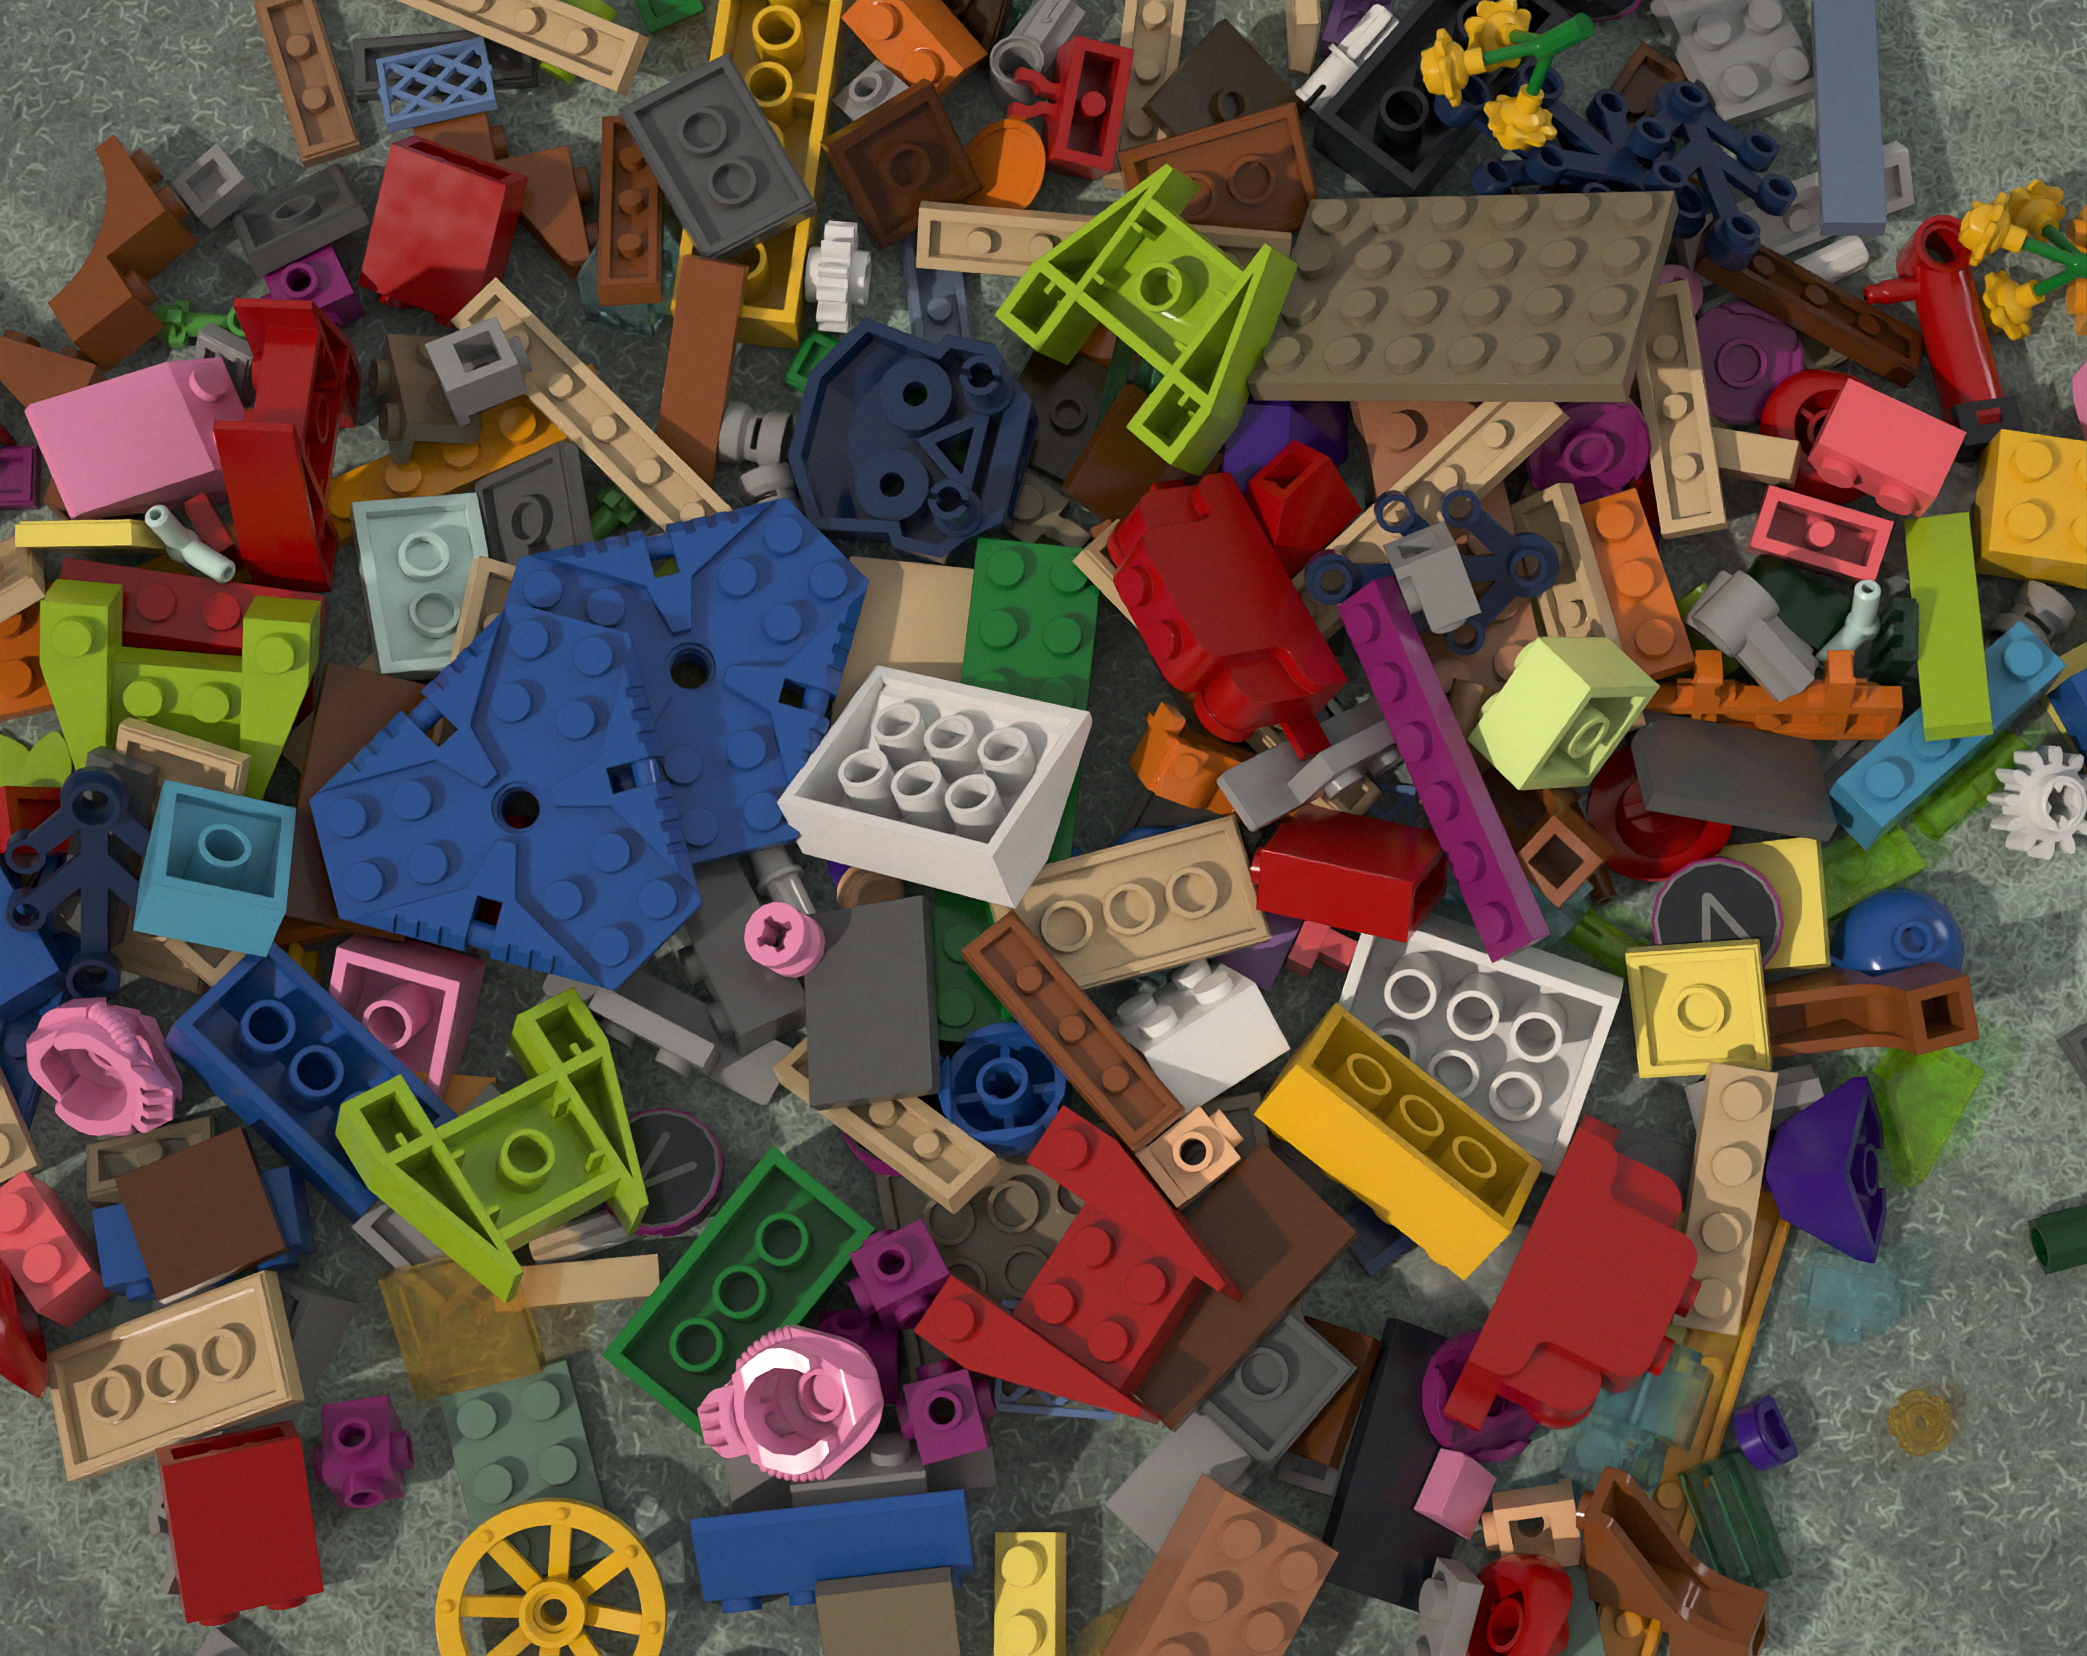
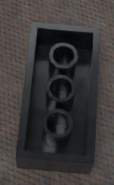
(1384, 118)

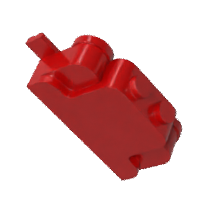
(1223, 613)
(1584, 1292)

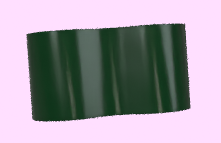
(1805, 606)

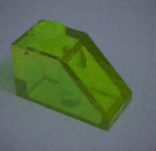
(1921, 1105)

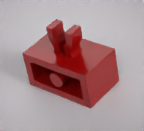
(1081, 107)

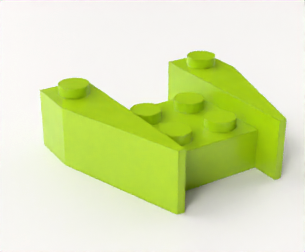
(1169, 301)
(212, 697)
(513, 1161)

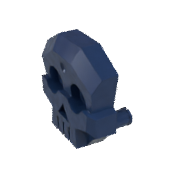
(862, 433)

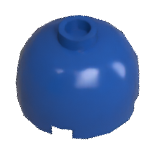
(1895, 933)
(1002, 1089)

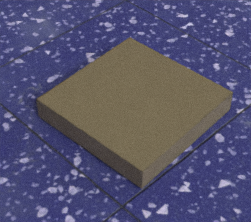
(889, 1614)

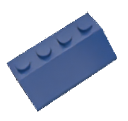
(287, 1063)
(795, 1547)

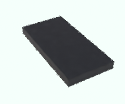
(1372, 1523)

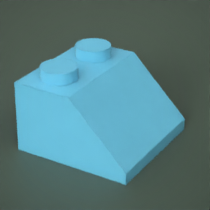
(216, 869)

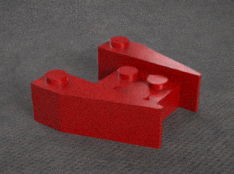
(285, 447)
(1103, 1294)

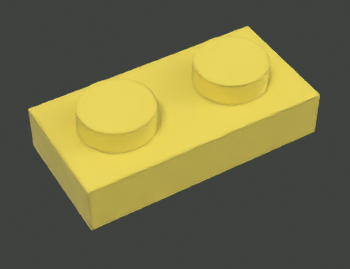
(1030, 1594)

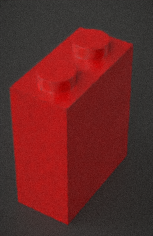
(440, 228)
(1351, 872)
(239, 1522)

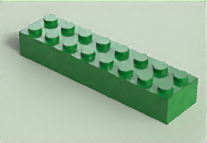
(1033, 640)

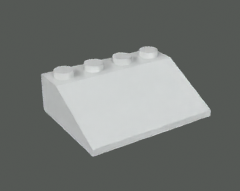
(939, 784)
(1467, 1019)

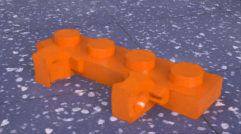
(1825, 710)

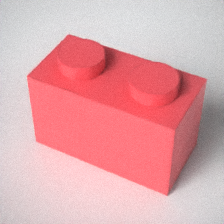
(1884, 449)
(1819, 535)
(48, 1252)

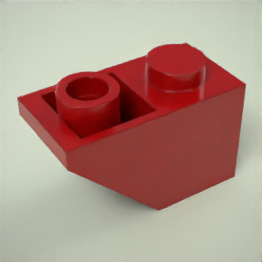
(1300, 504)

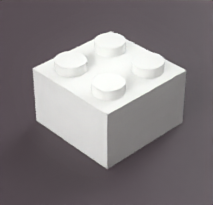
(1201, 1031)

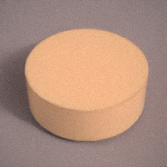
(867, 887)

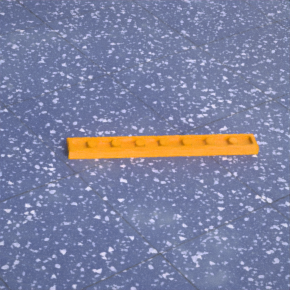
(1727, 1357)

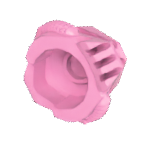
(104, 1067)
(795, 1404)

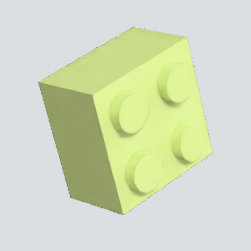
(1561, 712)

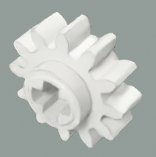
(837, 276)
(2042, 801)

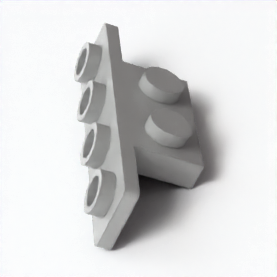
(1281, 783)
(679, 1031)
(879, 1470)

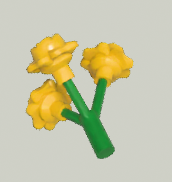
(1499, 40)
(2014, 225)

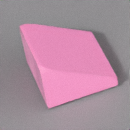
(1456, 1492)

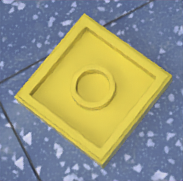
(89, 537)
(1798, 877)
(1698, 1007)

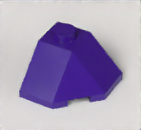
(1272, 425)
(1828, 1170)

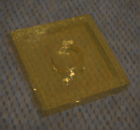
(457, 1330)

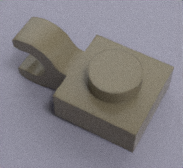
(1041, 517)

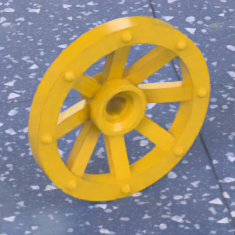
(534, 1621)

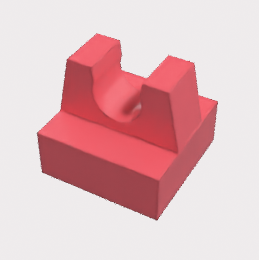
(1320, 945)

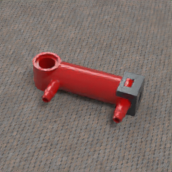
(1952, 333)

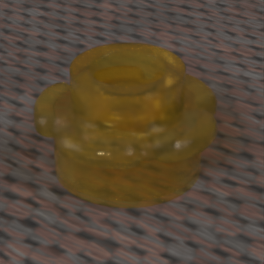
(1903, 1422)

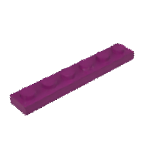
(1443, 770)

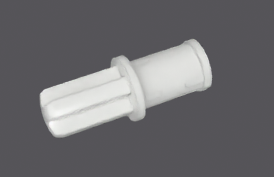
(1347, 57)
(780, 878)

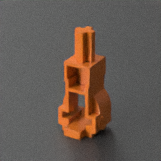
(1186, 763)

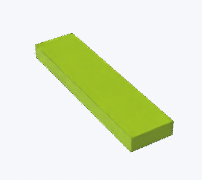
(1950, 627)

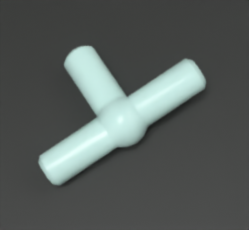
(186, 547)
(1859, 626)

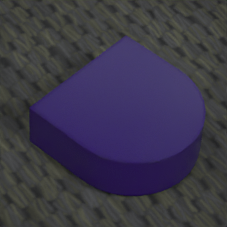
(1763, 1434)

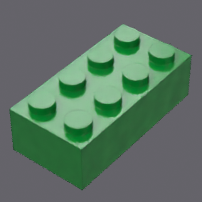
(753, 1269)

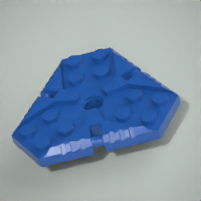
(757, 609)
(424, 827)

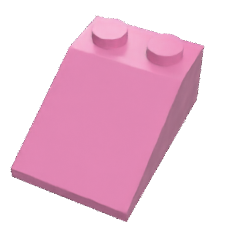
(138, 438)
(411, 1000)

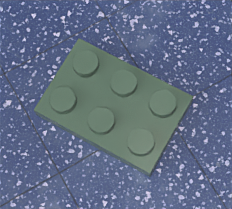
(519, 1446)

